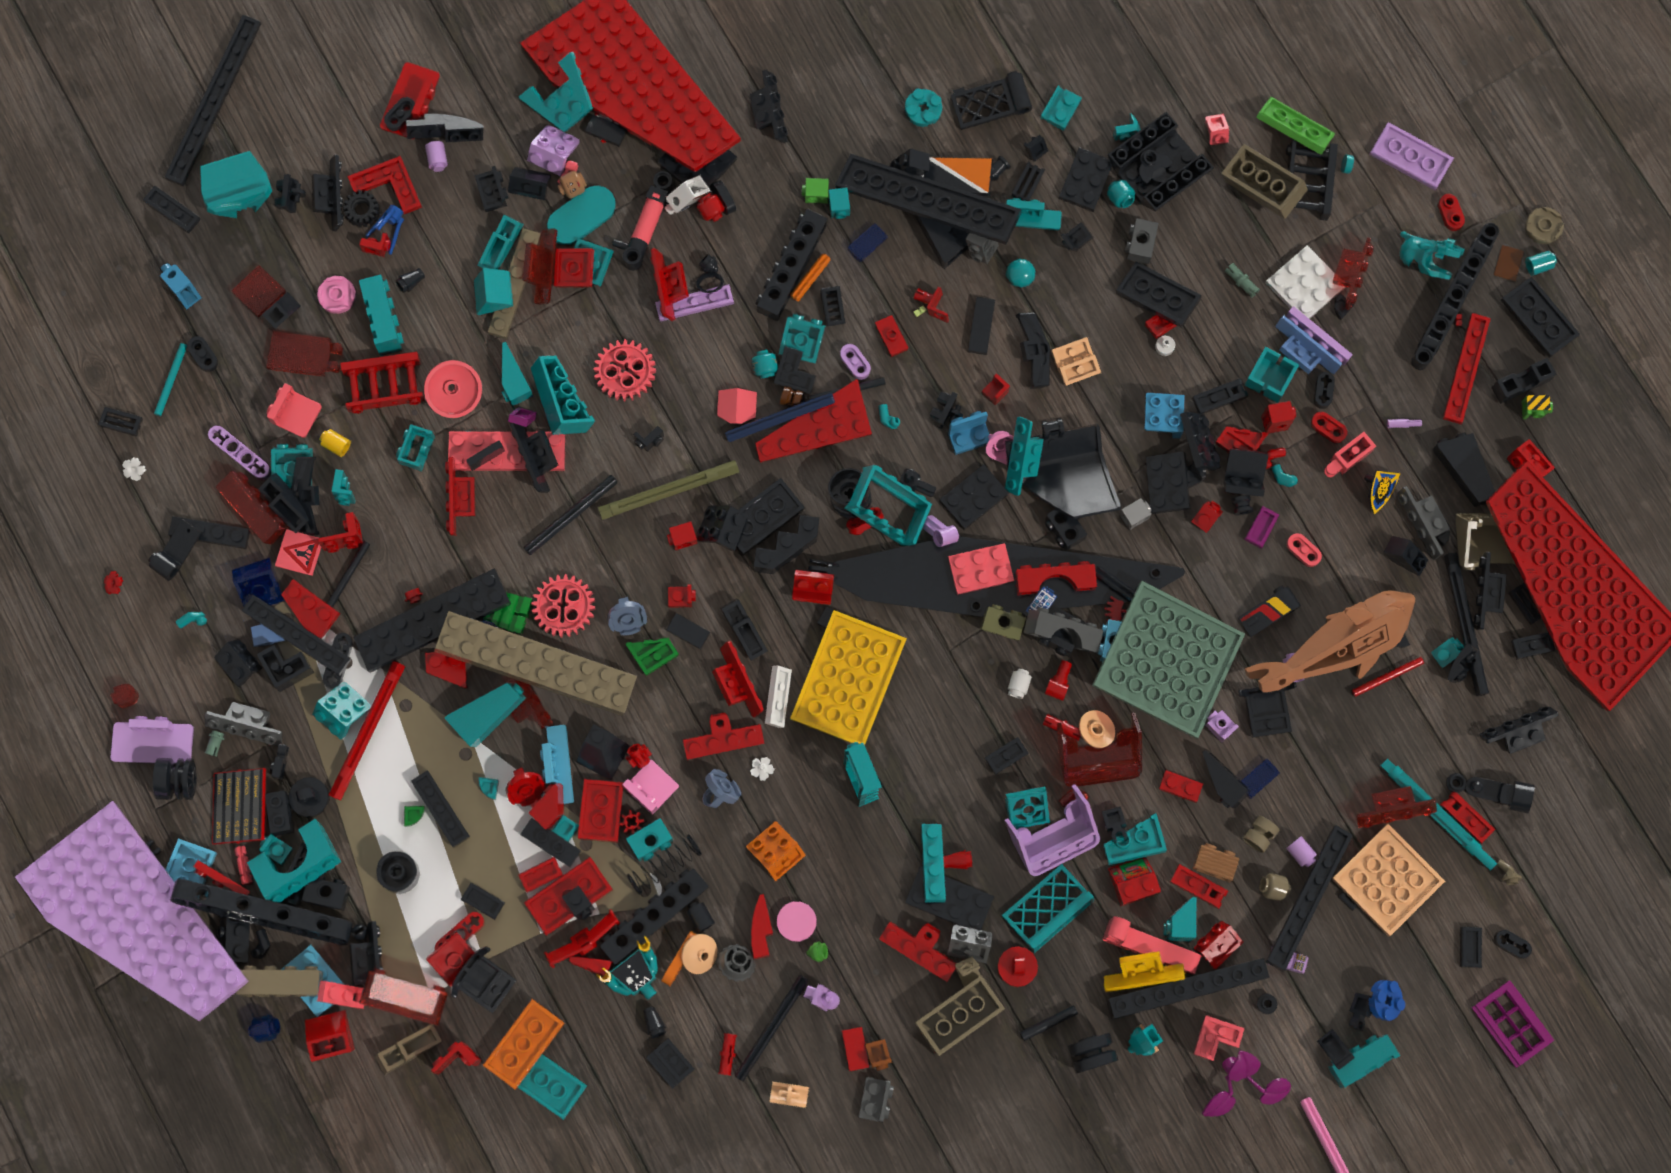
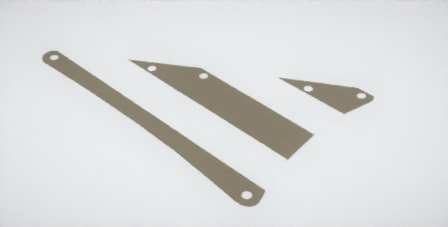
(492, 856)

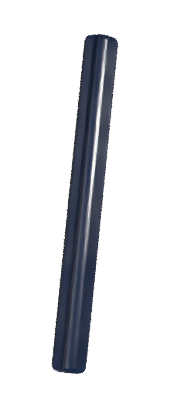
(779, 417)

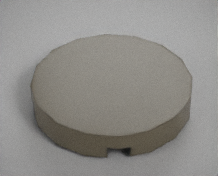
(1544, 225)

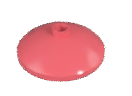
(462, 398)

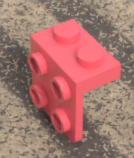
(293, 411)

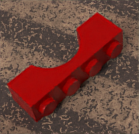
(1080, 576)

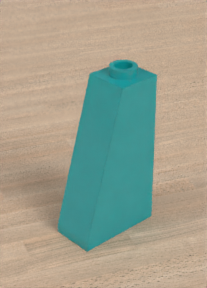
(484, 714)

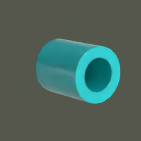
(1540, 263)

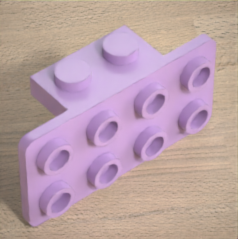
(147, 740)

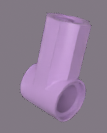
(941, 533)

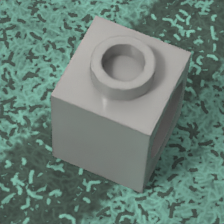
(1135, 513)

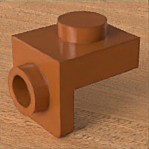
(878, 1054)

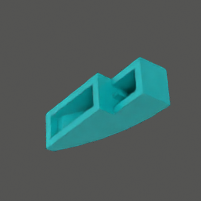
(500, 243)

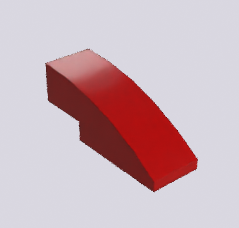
(760, 929)

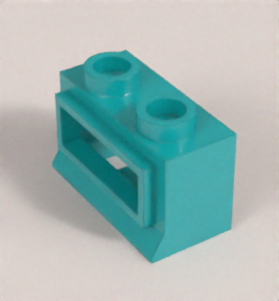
(409, 437)

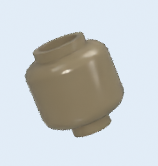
(1274, 887)

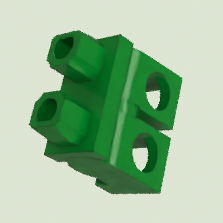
(506, 617)

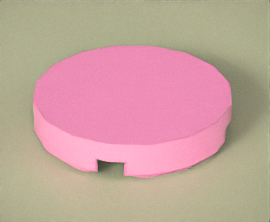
(336, 294)
(796, 921)

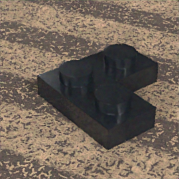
(789, 373)

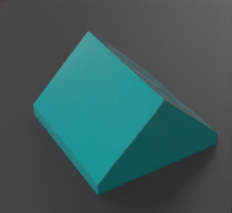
(492, 291)

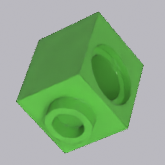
(815, 190)

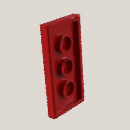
(549, 906)

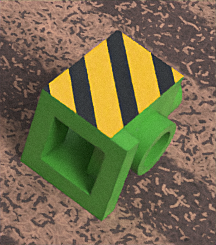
(1536, 406)

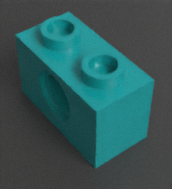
(657, 830)

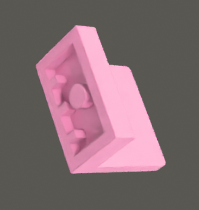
(651, 787)

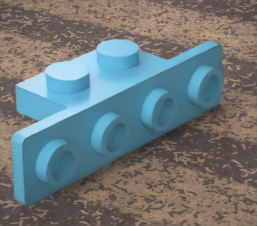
(557, 761)

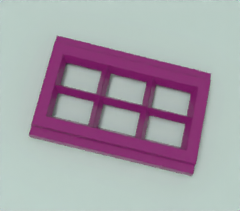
(1528, 1014)

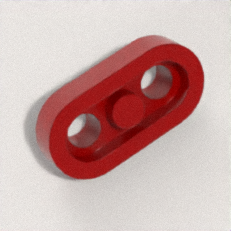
(1448, 212)
(1330, 426)
(857, 526)

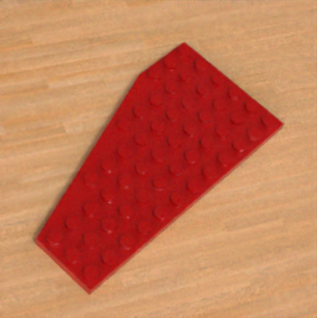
(633, 80)
(1590, 601)

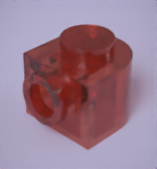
(124, 695)

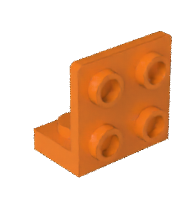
(776, 850)

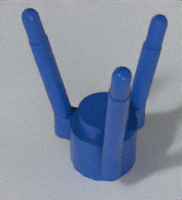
(392, 216)

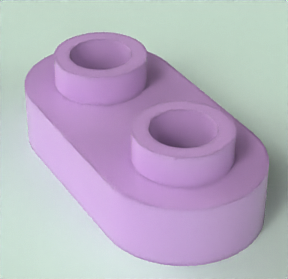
(856, 362)

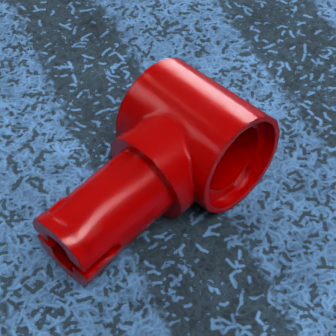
(1058, 684)

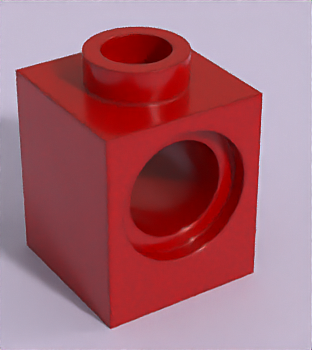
(682, 536)

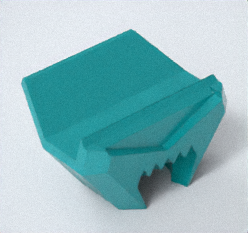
(234, 185)

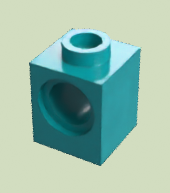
(839, 203)

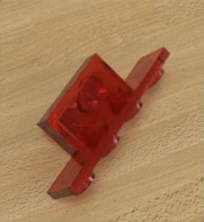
(540, 265)
(1350, 270)
(529, 706)
(1394, 806)

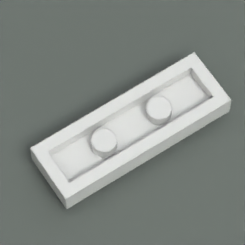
(778, 696)

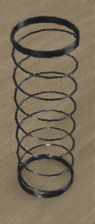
(694, 845)

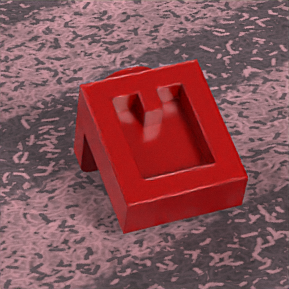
(375, 247)
(681, 596)

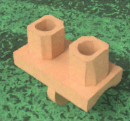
(789, 1094)

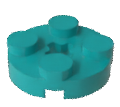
(921, 97)

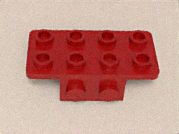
(416, 84)

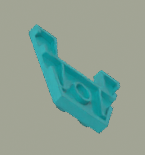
(567, 103)

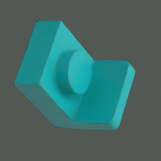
(275, 849)

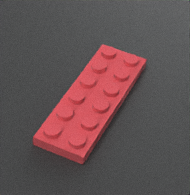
(466, 444)

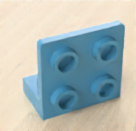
(1163, 413)
(968, 432)

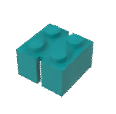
(1269, 376)

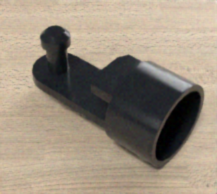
(1517, 796)

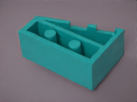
(1367, 1058)

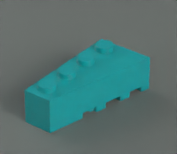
(380, 315)
(559, 398)

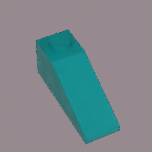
(513, 382)

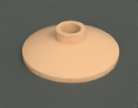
(1101, 724)
(693, 951)

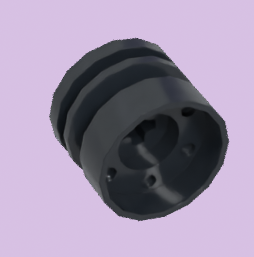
(842, 488)
(173, 778)

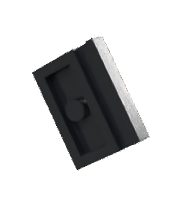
(670, 1063)

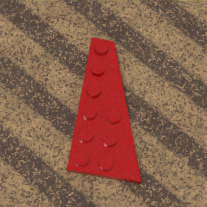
(820, 428)

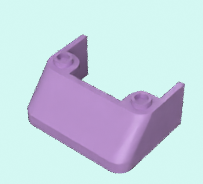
(1058, 841)

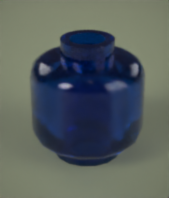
(264, 1028)

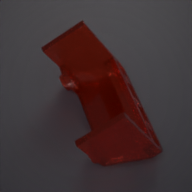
(1101, 765)
(403, 997)

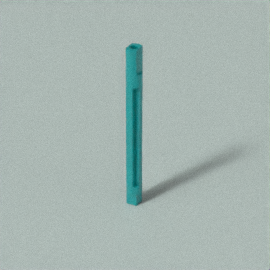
(1441, 815)

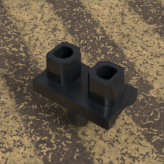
(291, 193)
(941, 416)

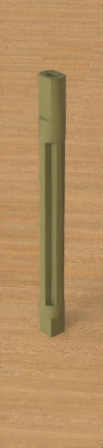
(669, 489)

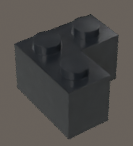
(284, 672)

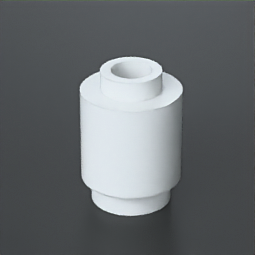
(1019, 683)

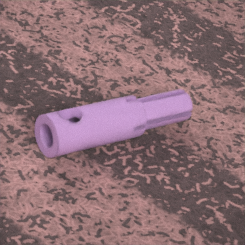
(1403, 423)

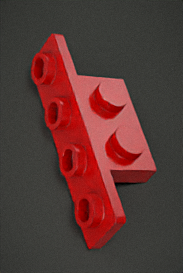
(670, 283)
(461, 496)
(735, 682)

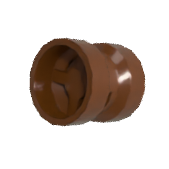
(787, 395)

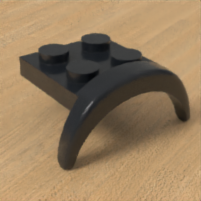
(1267, 711)
(482, 981)

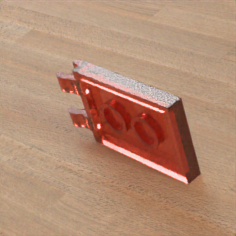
(302, 354)

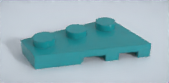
(1142, 841)

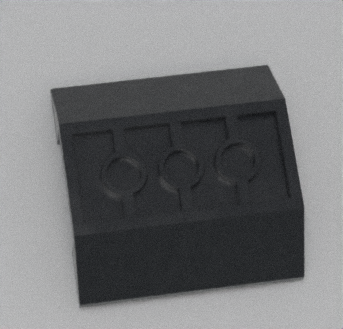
(1163, 139)

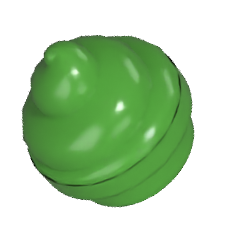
(818, 951)

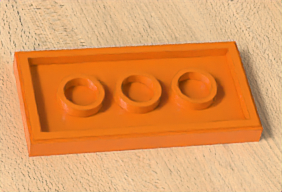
(523, 1044)

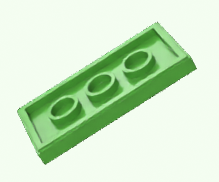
(1295, 125)

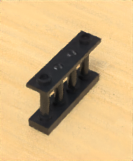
(1327, 172)

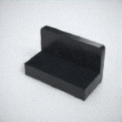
(528, 183)

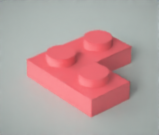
(1212, 1033)

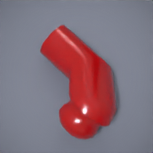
(1275, 453)

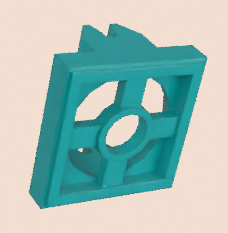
(1041, 818)

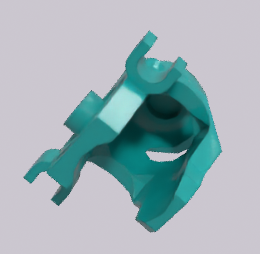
(1422, 252)

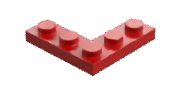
(389, 171)

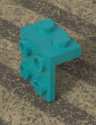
(340, 709)

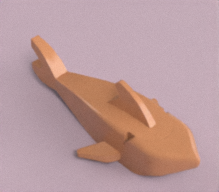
(1345, 641)

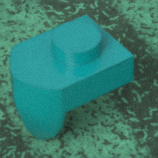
(1126, 131)

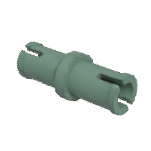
(1242, 280)

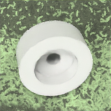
(1165, 345)

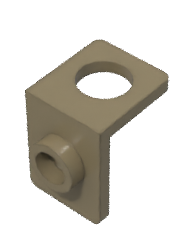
(968, 970)

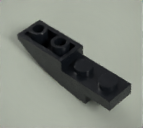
(442, 125)

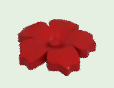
(112, 583)

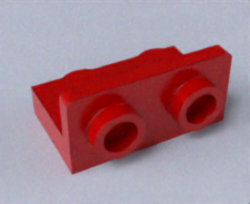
(1533, 455)
(812, 587)
(1218, 944)

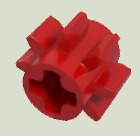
(638, 755)
(631, 817)

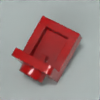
(1207, 515)

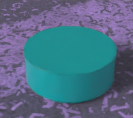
(1347, 164)

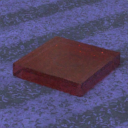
(258, 291)

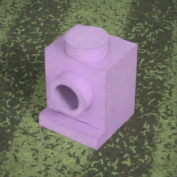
(1221, 733)

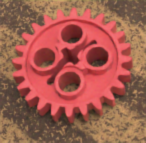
(634, 356)
(580, 606)

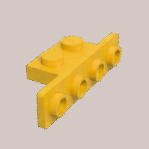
(1143, 971)

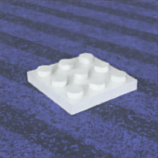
(1305, 283)

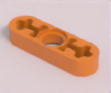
(676, 964)

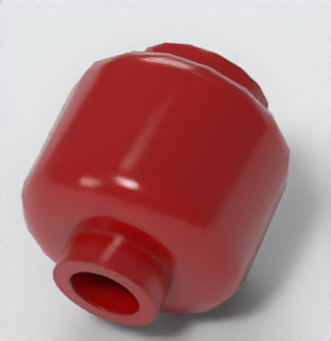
(710, 207)

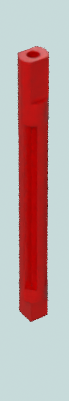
(366, 731)

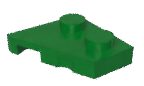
(652, 653)

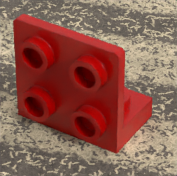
(350, 539)
(467, 1056)

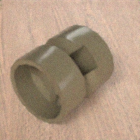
(1262, 832)

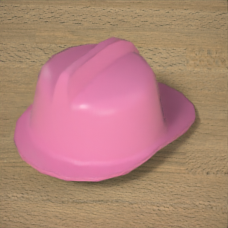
(996, 446)

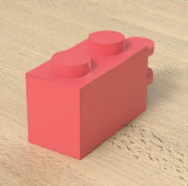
(1350, 455)

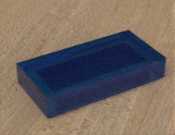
(867, 242)
(1260, 777)

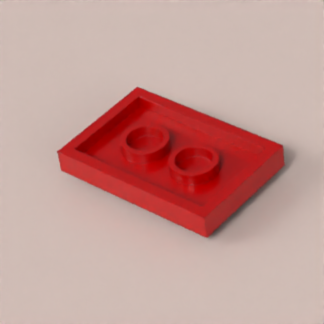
(600, 810)

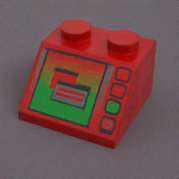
(1134, 881)

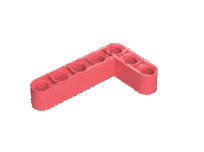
(1121, 935)

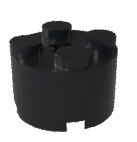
(409, 872)

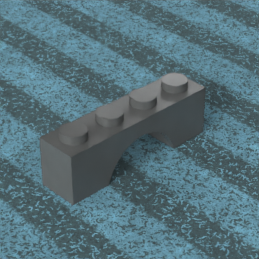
(1044, 625)

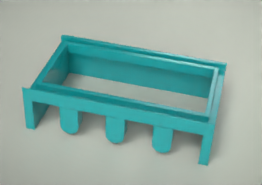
(902, 492)
(861, 773)

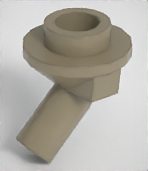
(1511, 876)

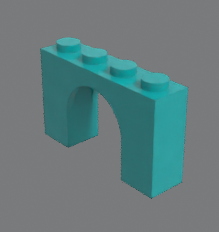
(319, 859)

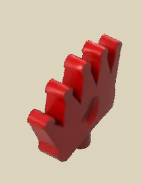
(1115, 610)

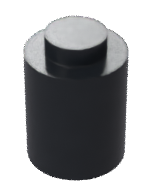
(700, 916)

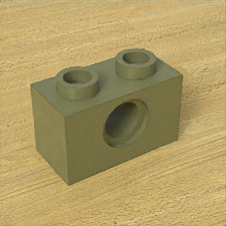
(1012, 630)

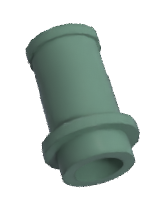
(214, 743)

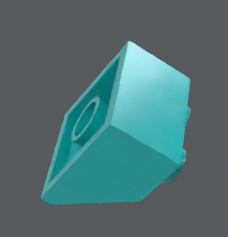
(1182, 923)

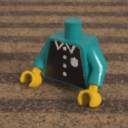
(634, 973)

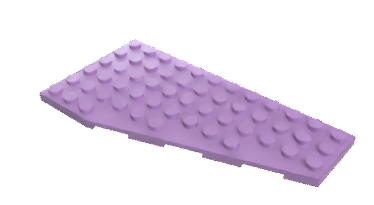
(116, 901)

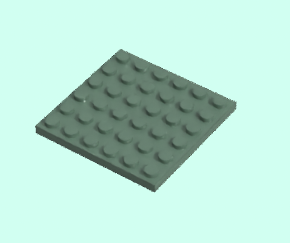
(1168, 659)

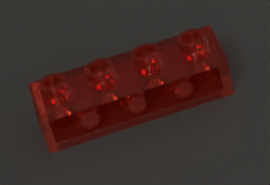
(251, 507)

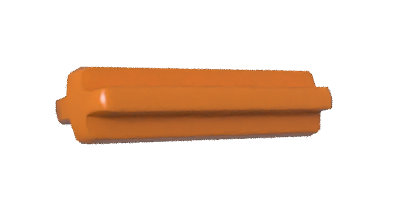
(810, 277)

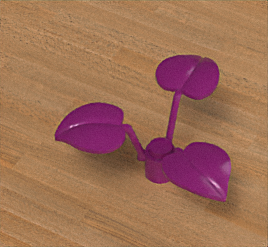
(1240, 1068)

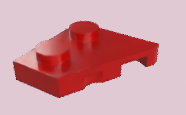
(1240, 439)
(446, 668)

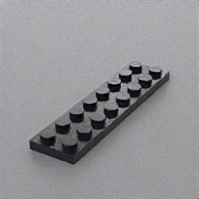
(424, 622)

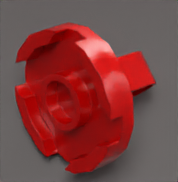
(525, 787)
(1017, 966)

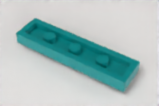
(933, 863)

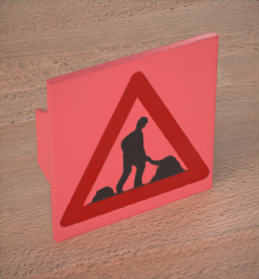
(298, 552)

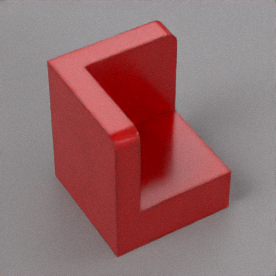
(996, 389)

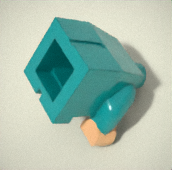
(1144, 1040)

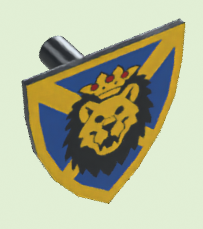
(1381, 488)

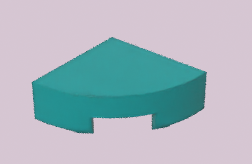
(489, 787)

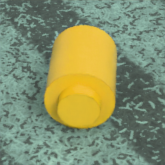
(335, 442)

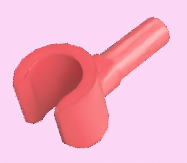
(570, 166)

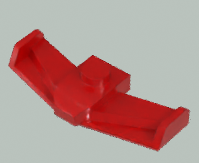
(583, 941)

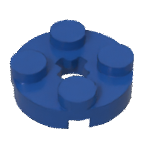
(1395, 1003)

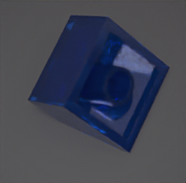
(257, 580)

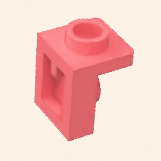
(1217, 129)

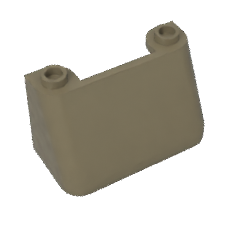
(1477, 535)

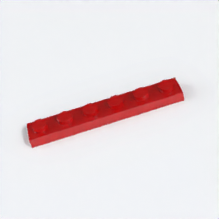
(1466, 368)

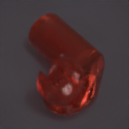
(1069, 797)

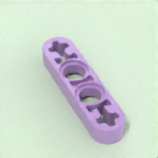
(239, 452)

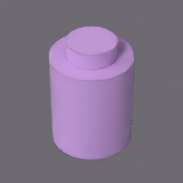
(436, 156)
(1302, 852)

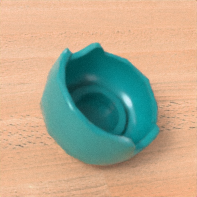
(1020, 273)

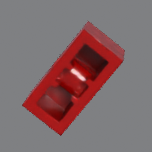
(1278, 417)

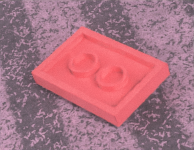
(981, 569)

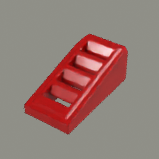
(591, 964)

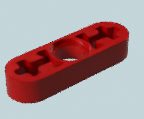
(468, 921)

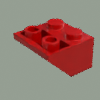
(328, 1036)

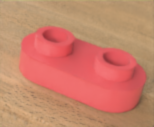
(1305, 548)

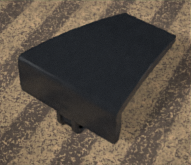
(1072, 471)

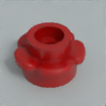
(413, 596)

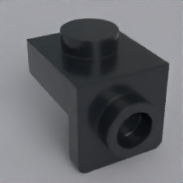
(1077, 237)
(653, 439)
(578, 903)

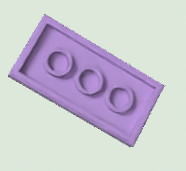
(1411, 156)

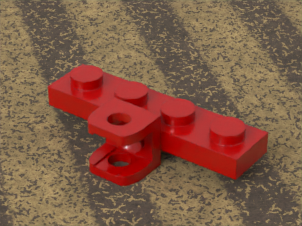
(723, 738)
(920, 948)

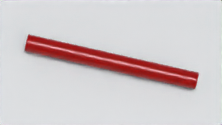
(1388, 676)

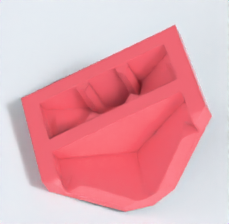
(737, 405)

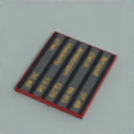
(239, 806)

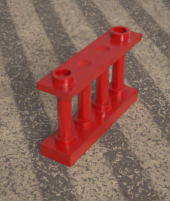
(371, 367)

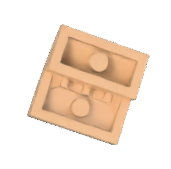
(1075, 361)

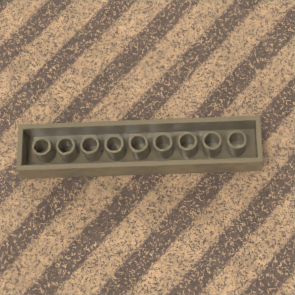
(535, 663)

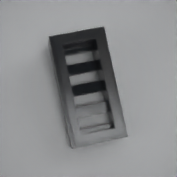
(830, 290)

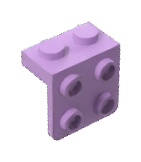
(552, 149)

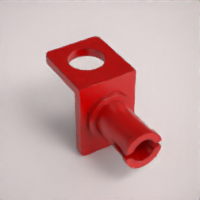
(932, 301)

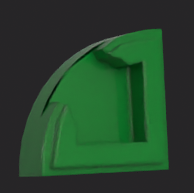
(413, 814)

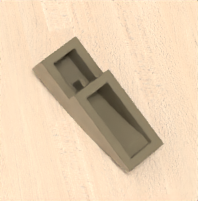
(408, 1049)

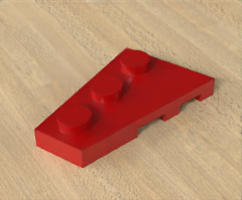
(309, 609)

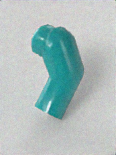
(1282, 478)
(189, 617)

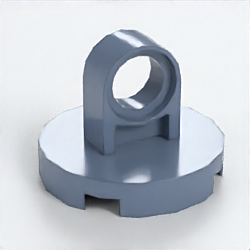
(627, 617)
(721, 788)

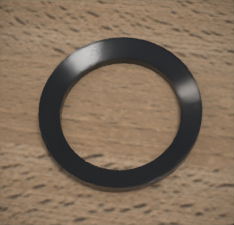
(707, 275)

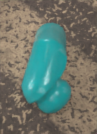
(886, 419)

